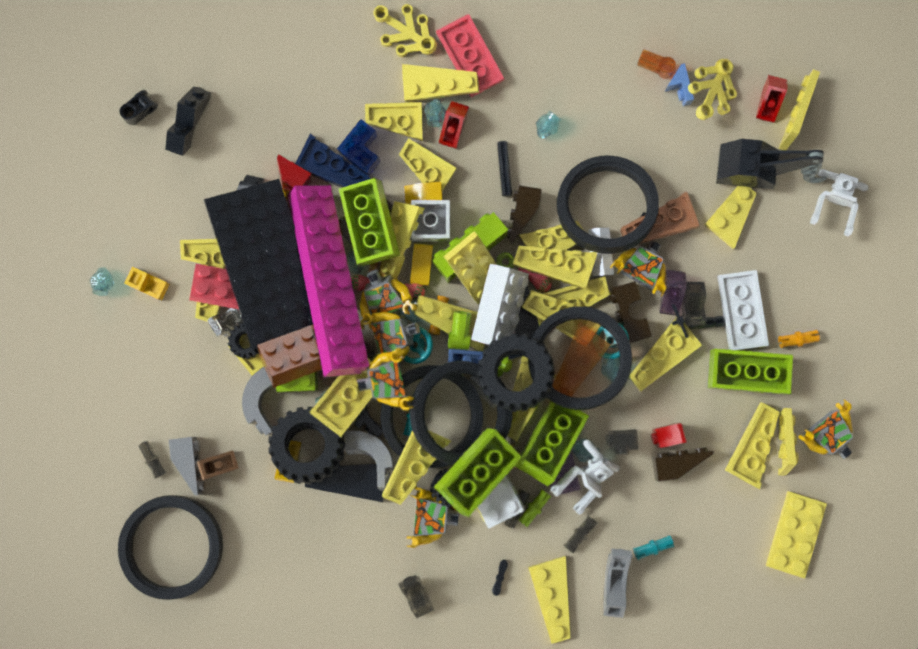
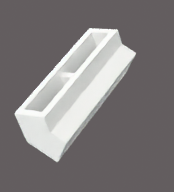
(603, 261)

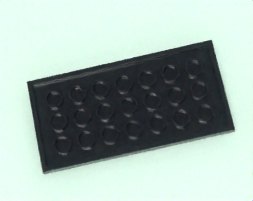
(261, 260)

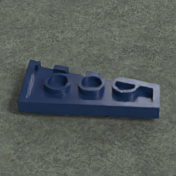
(328, 165)

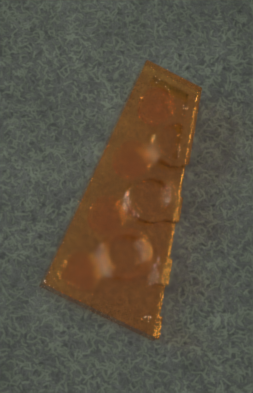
(580, 359)

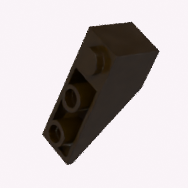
(527, 205)
(675, 466)

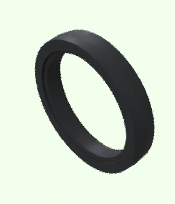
(613, 164)
(623, 344)
(475, 408)
(417, 413)
(127, 560)

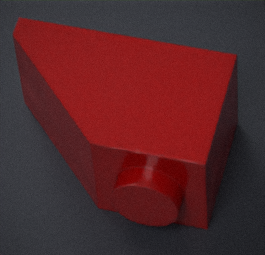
(771, 98)
(453, 124)
(291, 174)
(668, 435)

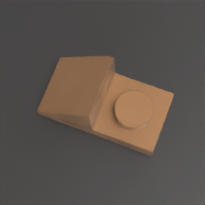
(217, 465)

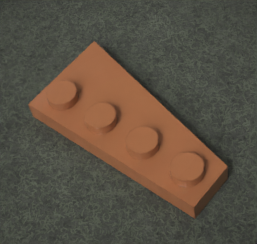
(672, 219)

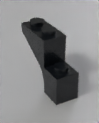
(187, 116)

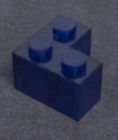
(356, 150)

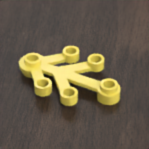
(406, 32)
(722, 69)

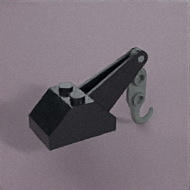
(758, 163)

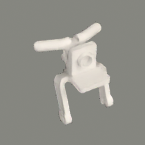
(841, 195)
(593, 474)

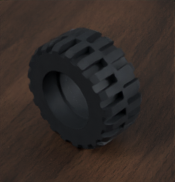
(523, 346)
(311, 471)

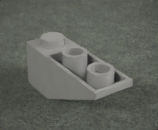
(185, 457)

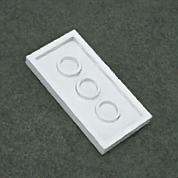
(743, 310)

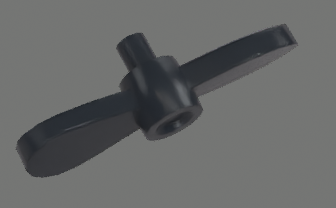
(679, 320)
(499, 577)

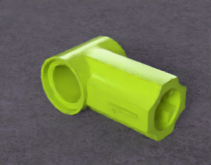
(459, 336)

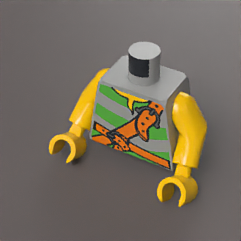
(643, 266)
(384, 296)
(392, 332)
(386, 380)
(831, 432)
(430, 519)

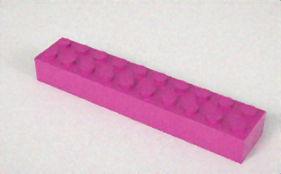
(328, 281)

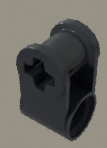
(137, 105)

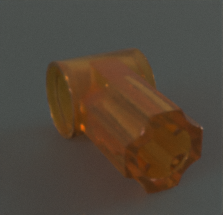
(655, 62)

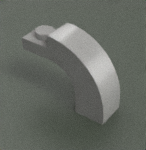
(252, 401)
(364, 443)
(615, 582)

